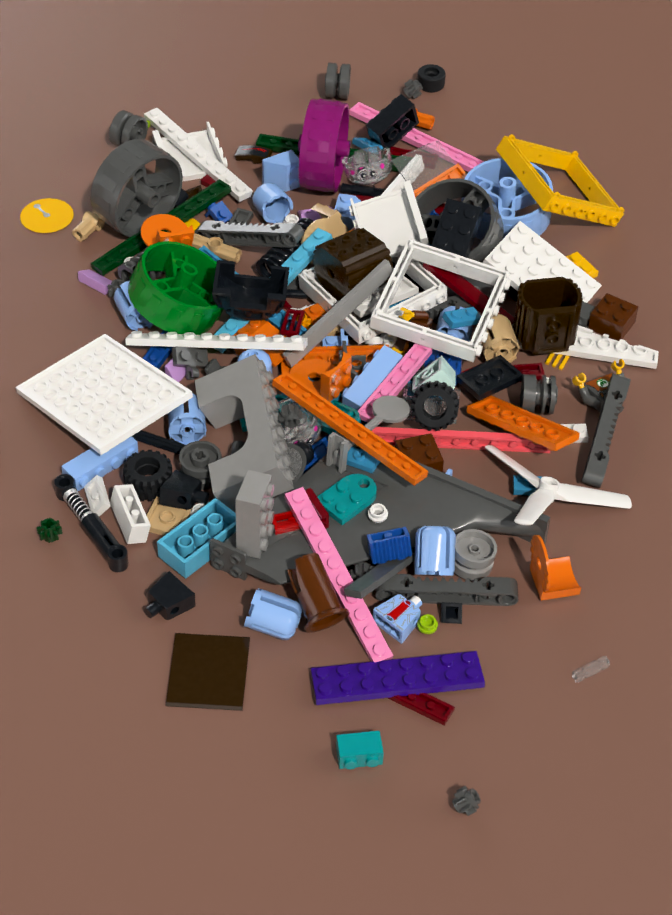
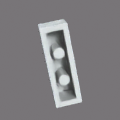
(130, 514)

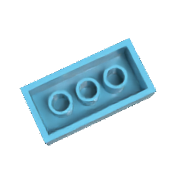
(188, 544)

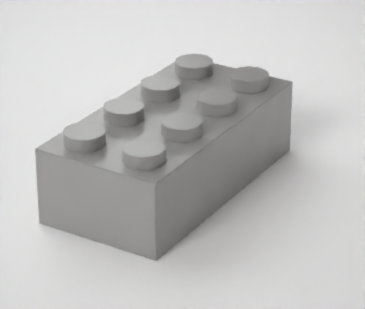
(254, 513)

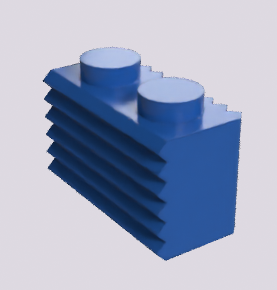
(389, 545)

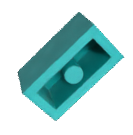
(359, 750)

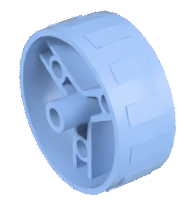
(508, 196)

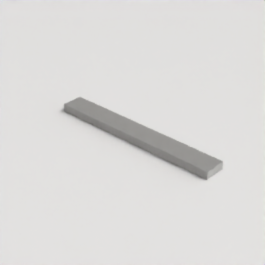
(341, 311)

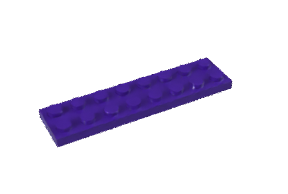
(397, 677)

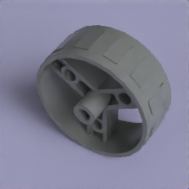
(126, 194)
(475, 195)

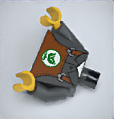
(594, 391)

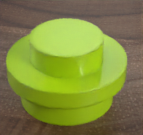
(427, 624)

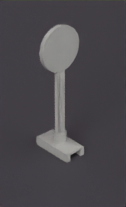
(385, 409)

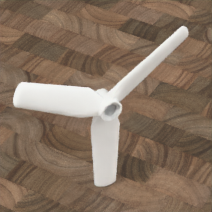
(550, 489)

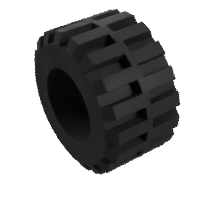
(431, 421)
(147, 464)

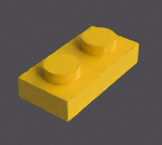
(582, 263)

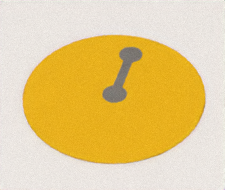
(46, 215)

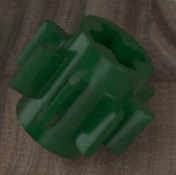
(49, 530)

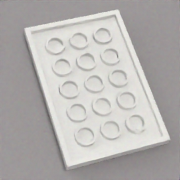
(531, 257)

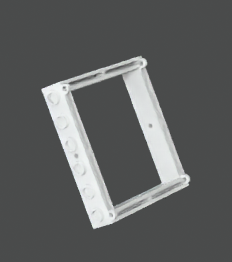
(434, 294)
(428, 337)

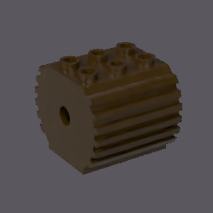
(348, 260)
(547, 314)

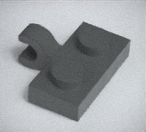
(191, 359)

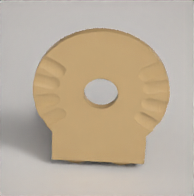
(329, 222)

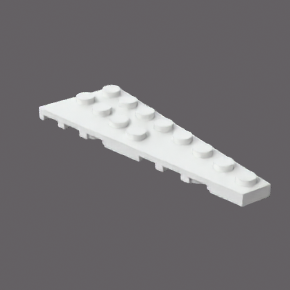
(603, 348)

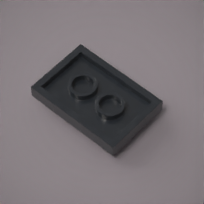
(489, 377)

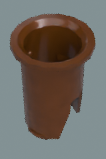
(316, 594)

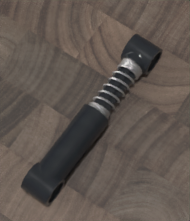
(92, 524)

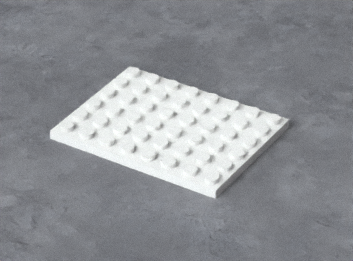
(104, 393)

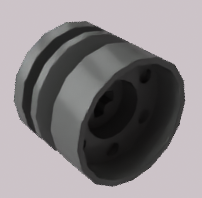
(538, 393)

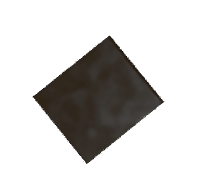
(208, 672)

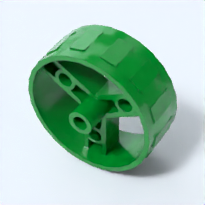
(184, 297)

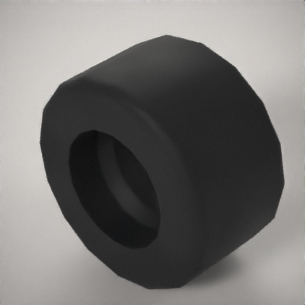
(431, 78)

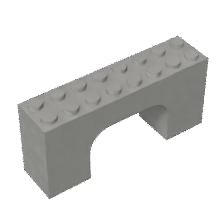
(247, 393)

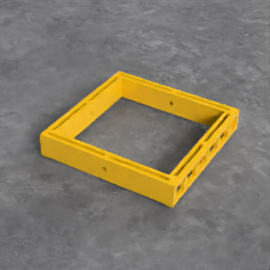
(598, 209)

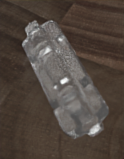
(590, 669)

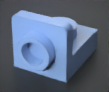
(335, 340)

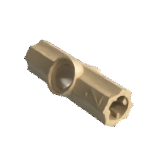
(89, 224)
(217, 246)

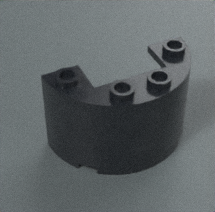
(247, 295)

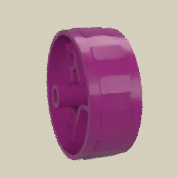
(323, 145)

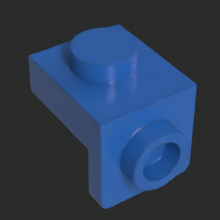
(219, 212)

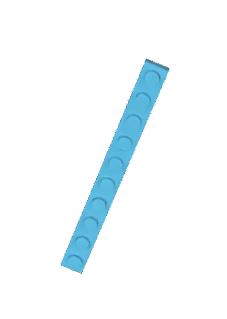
(296, 262)

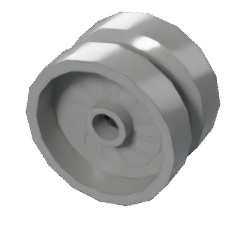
(474, 554)

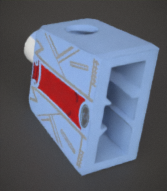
(398, 616)

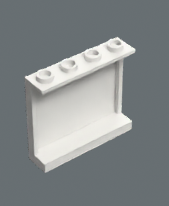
(189, 169)
(391, 218)

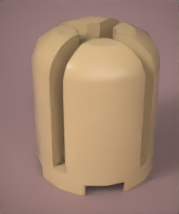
(501, 338)

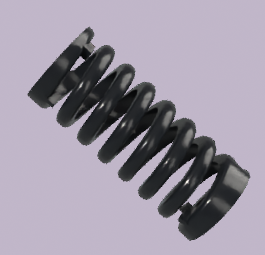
(272, 259)

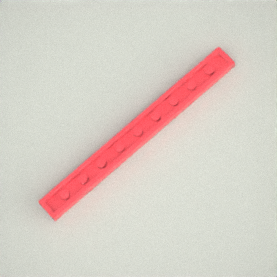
(463, 439)

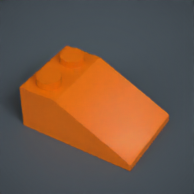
(262, 327)

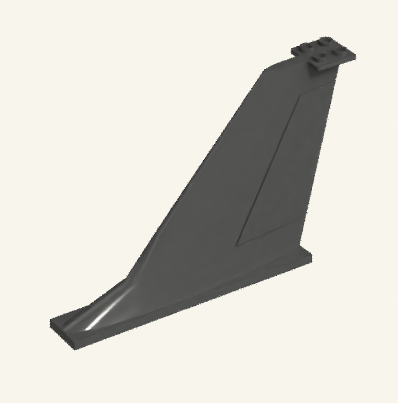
(431, 502)

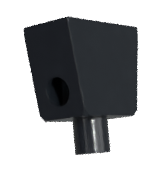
(182, 491)
(169, 598)

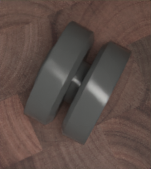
(337, 80)
(127, 127)
(195, 460)

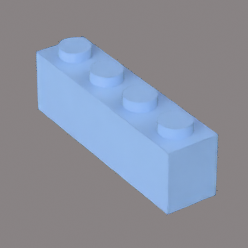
(371, 377)
(91, 463)

